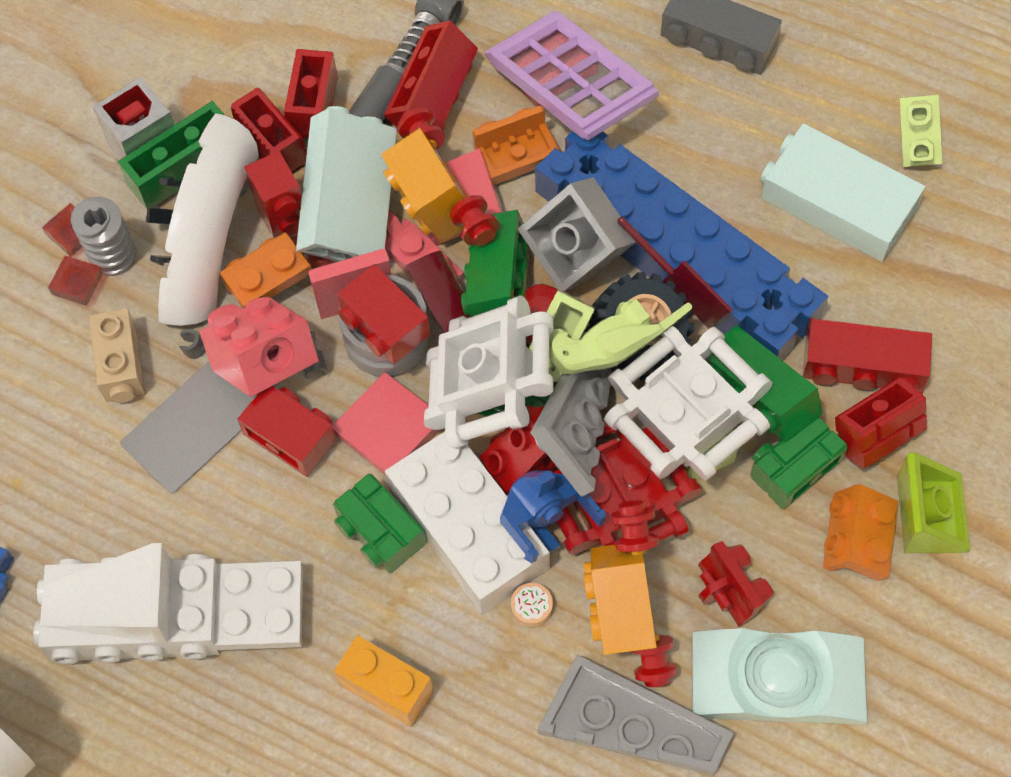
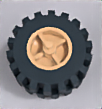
(657, 300)

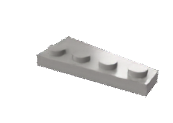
(572, 423)
(624, 718)

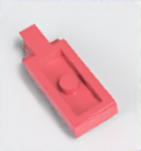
(408, 243)

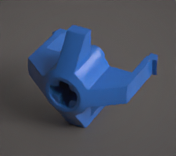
(538, 501)

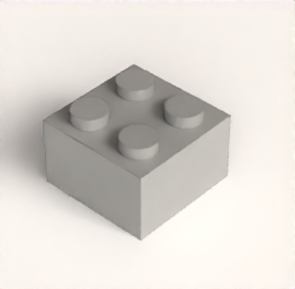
(576, 234)

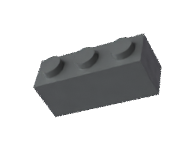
(723, 31)

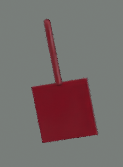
(704, 300)

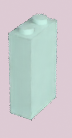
(345, 186)
(841, 191)

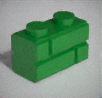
(798, 464)
(379, 524)

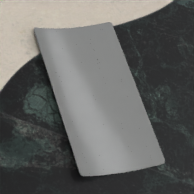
(188, 428)

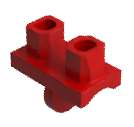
(729, 584)

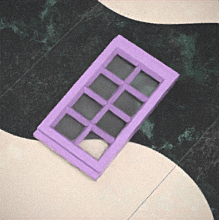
(571, 75)

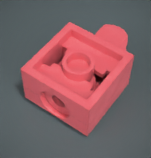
(245, 344)

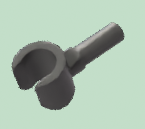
(197, 348)
(320, 365)

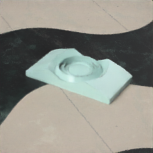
(779, 676)

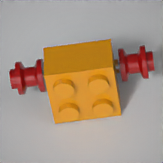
(430, 188)
(621, 592)

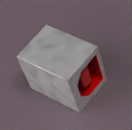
(132, 117)

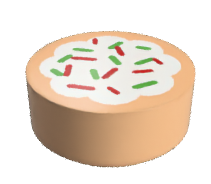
(531, 605)

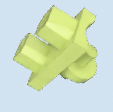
(921, 130)

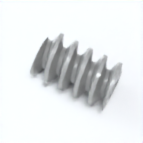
(103, 235)

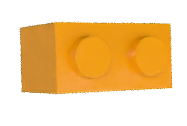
(384, 681)

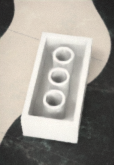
(461, 515)

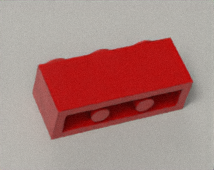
(434, 73)
(865, 355)

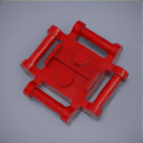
(623, 477)

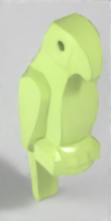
(610, 339)

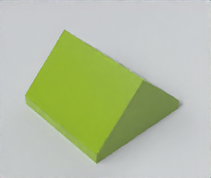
(931, 507)

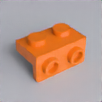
(514, 143)
(265, 270)
(861, 532)

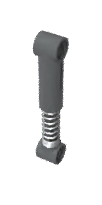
(383, 83)

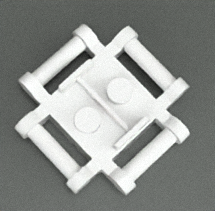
(485, 366)
(688, 404)

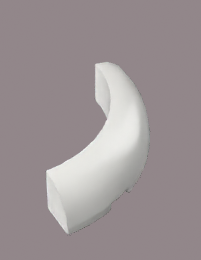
(203, 221)

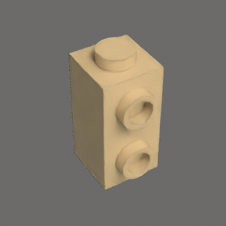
(116, 355)

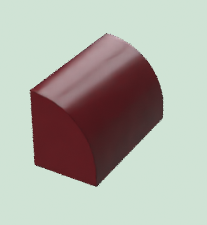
(438, 288)

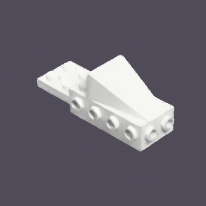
(166, 607)

